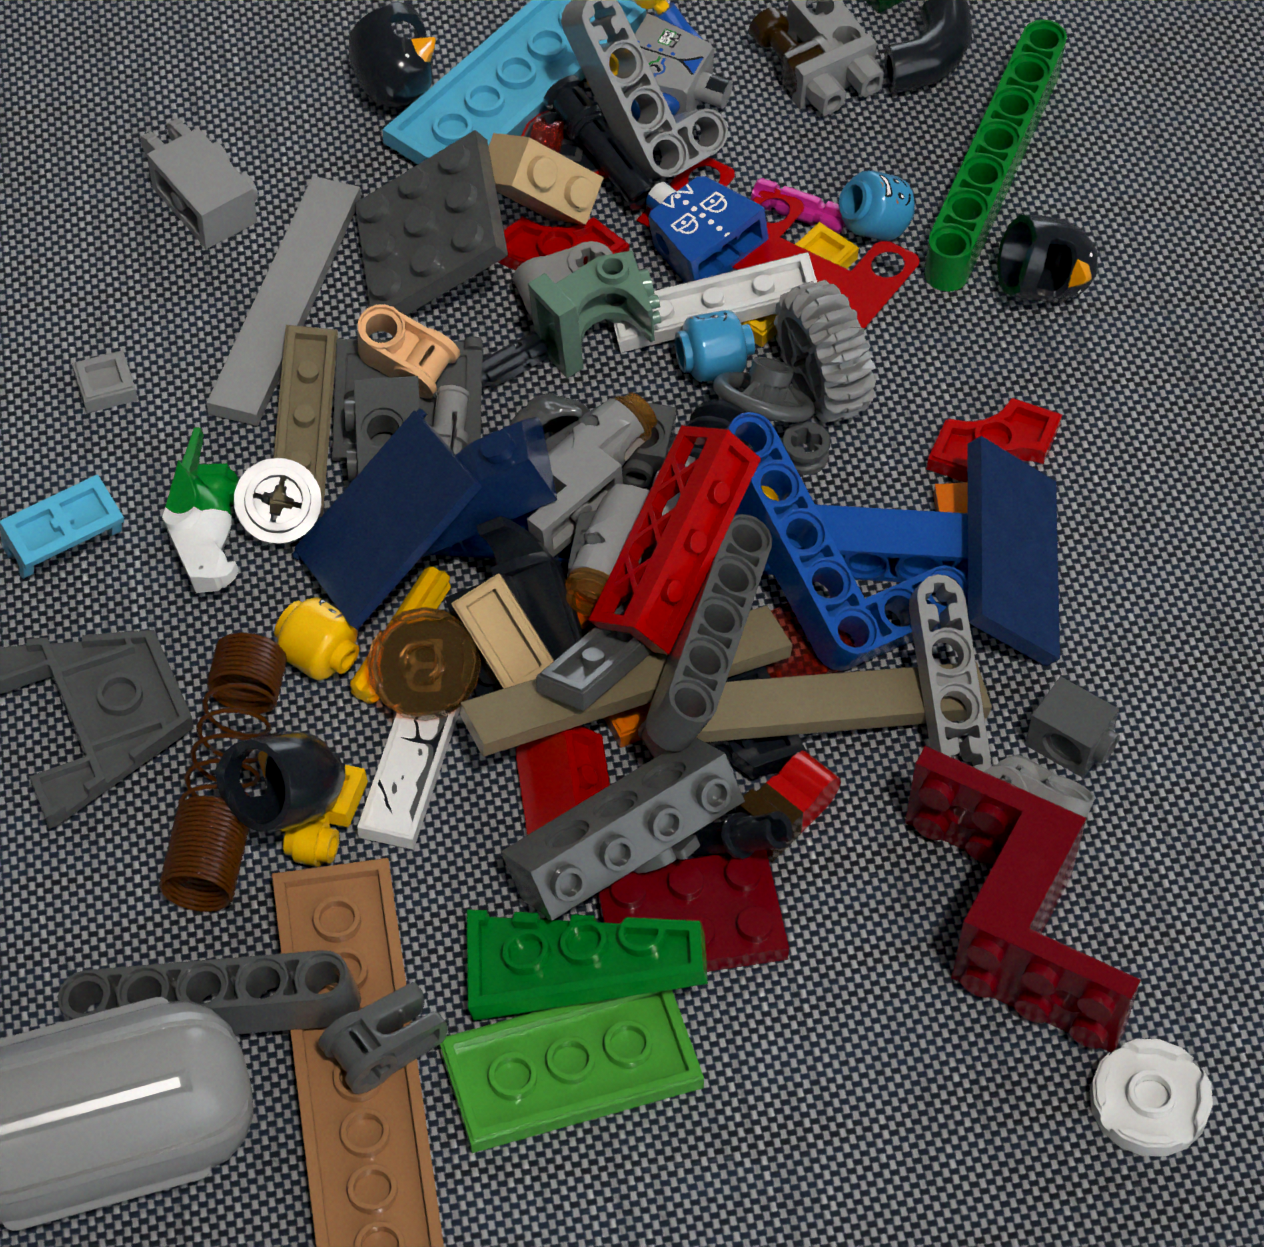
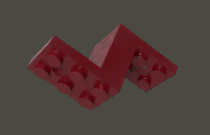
(1002, 936)

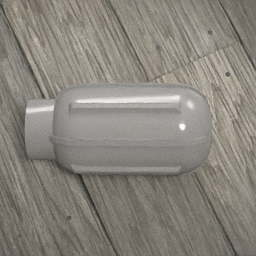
(117, 1108)

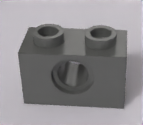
(377, 408)

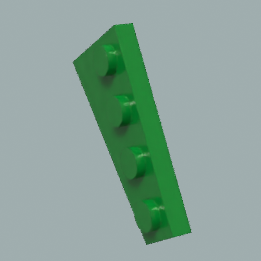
(558, 963)

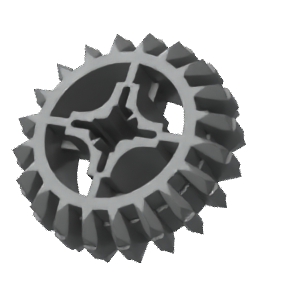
(825, 349)

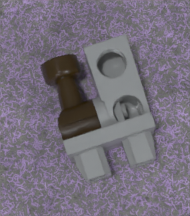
(832, 54)

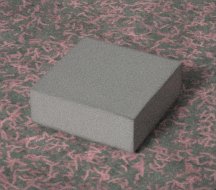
(104, 381)

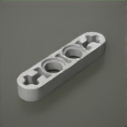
(941, 682)

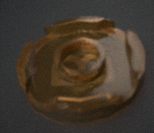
(424, 664)

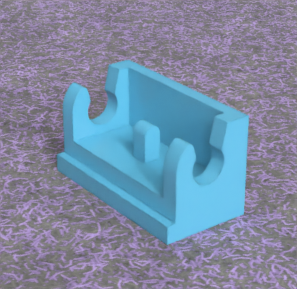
(59, 523)

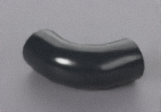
(935, 51)

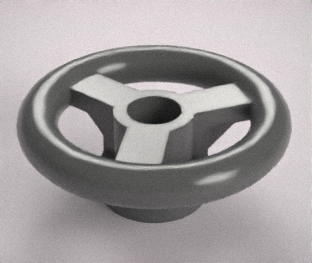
(765, 391)

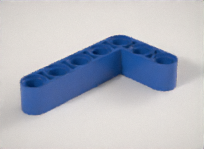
(822, 562)

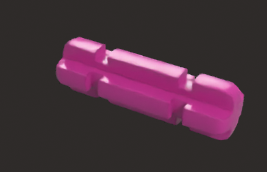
(814, 208)

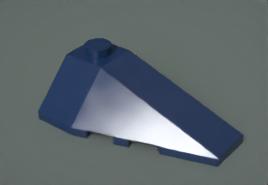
(514, 478)

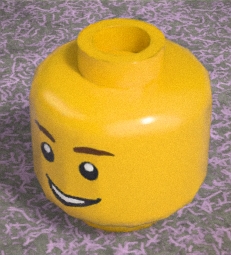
(317, 638)

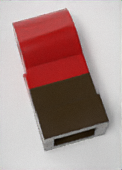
(799, 791)

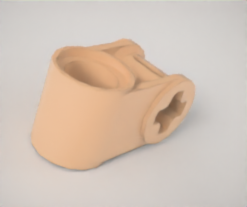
(410, 353)

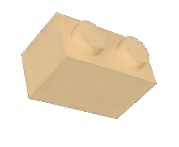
(543, 179)

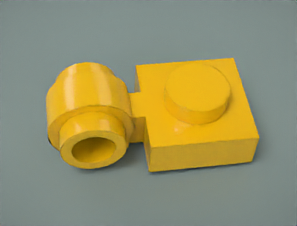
(315, 840)

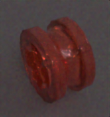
(548, 134)

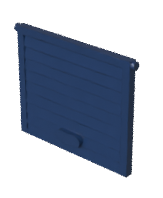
(387, 518)

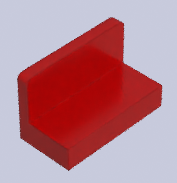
(560, 773)

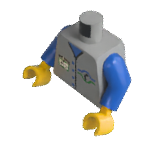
(678, 60)

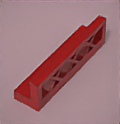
(684, 536)

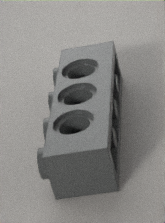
(622, 827)

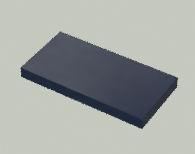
(1013, 552)

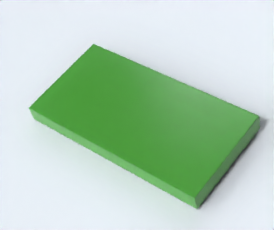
(568, 1066)

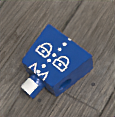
(704, 227)

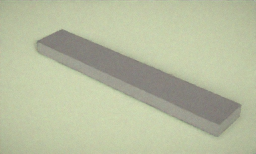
(283, 300)

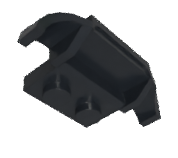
(536, 584)

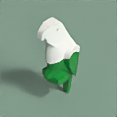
(200, 517)

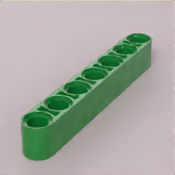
(994, 156)

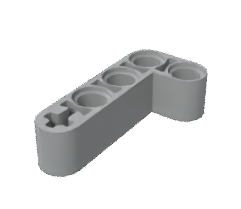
(636, 82)

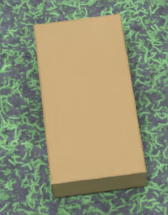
(503, 632)

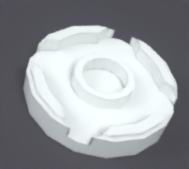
(1151, 1097)

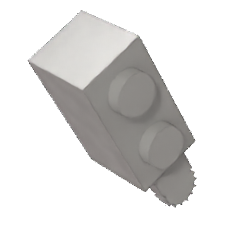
(200, 183)

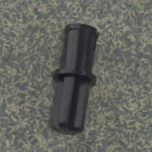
(744, 834)

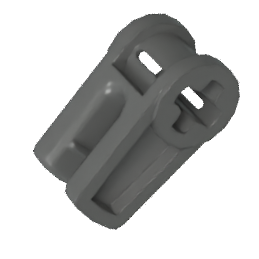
(368, 1048)

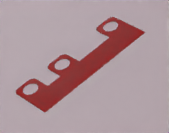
(861, 286)

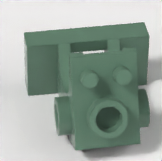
(584, 297)

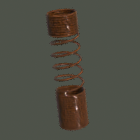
(206, 835)

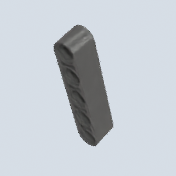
(709, 637)
(239, 986)

